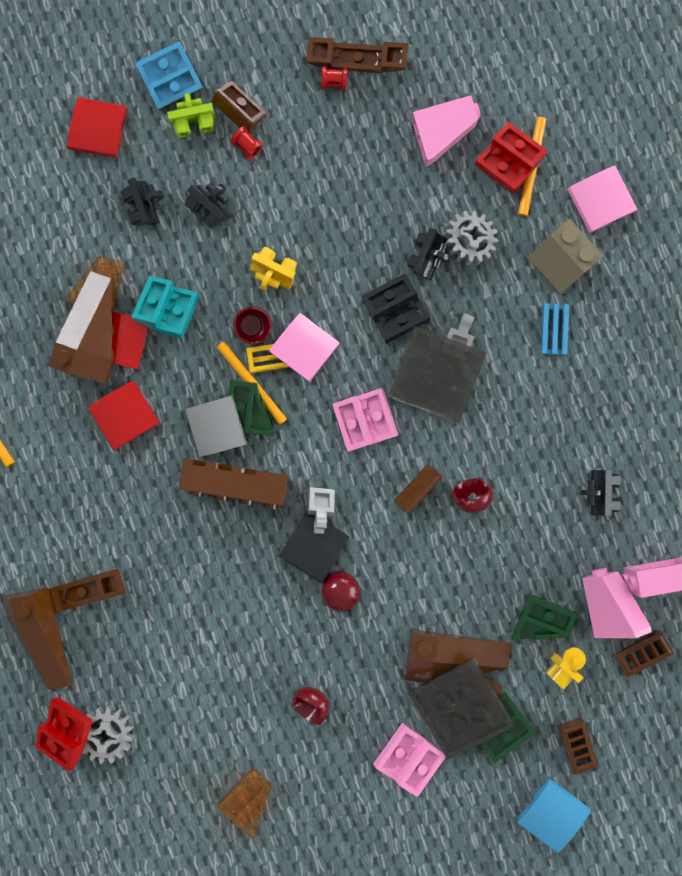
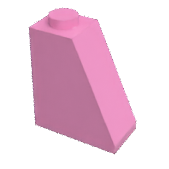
(443, 126)
(613, 607)

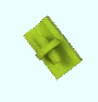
(190, 112)

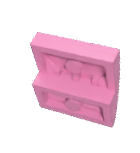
(602, 199)
(304, 347)
(365, 419)
(409, 759)

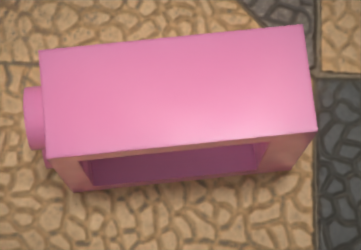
(654, 577)

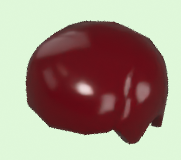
(247, 320)
(483, 494)
(340, 591)
(311, 704)

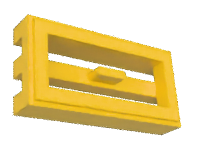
(251, 360)

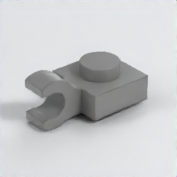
(462, 333)
(321, 505)

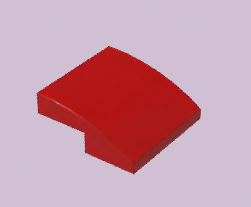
(96, 127)
(510, 157)
(127, 340)
(123, 415)
(63, 734)

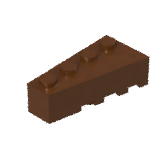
(233, 482)

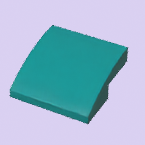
(165, 307)

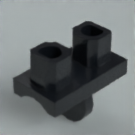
(201, 197)
(146, 202)
(431, 254)
(600, 492)

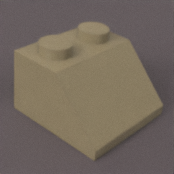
(565, 256)

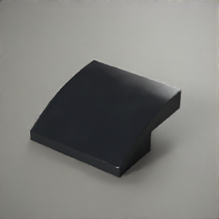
(395, 308)
(313, 552)

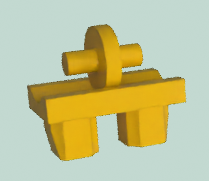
(270, 272)
(565, 668)

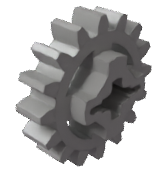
(470, 238)
(116, 735)

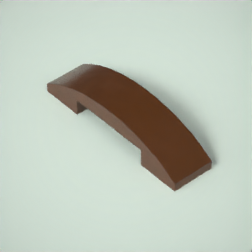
(357, 57)
(86, 590)

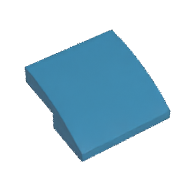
(168, 75)
(554, 815)

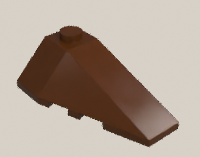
(86, 337)
(36, 627)
(438, 652)

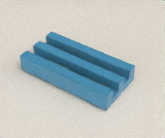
(564, 333)

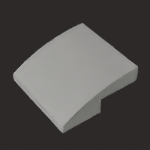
(216, 426)

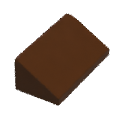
(238, 106)
(418, 488)

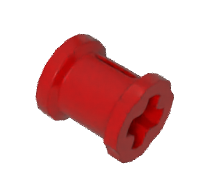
(334, 78)
(246, 143)

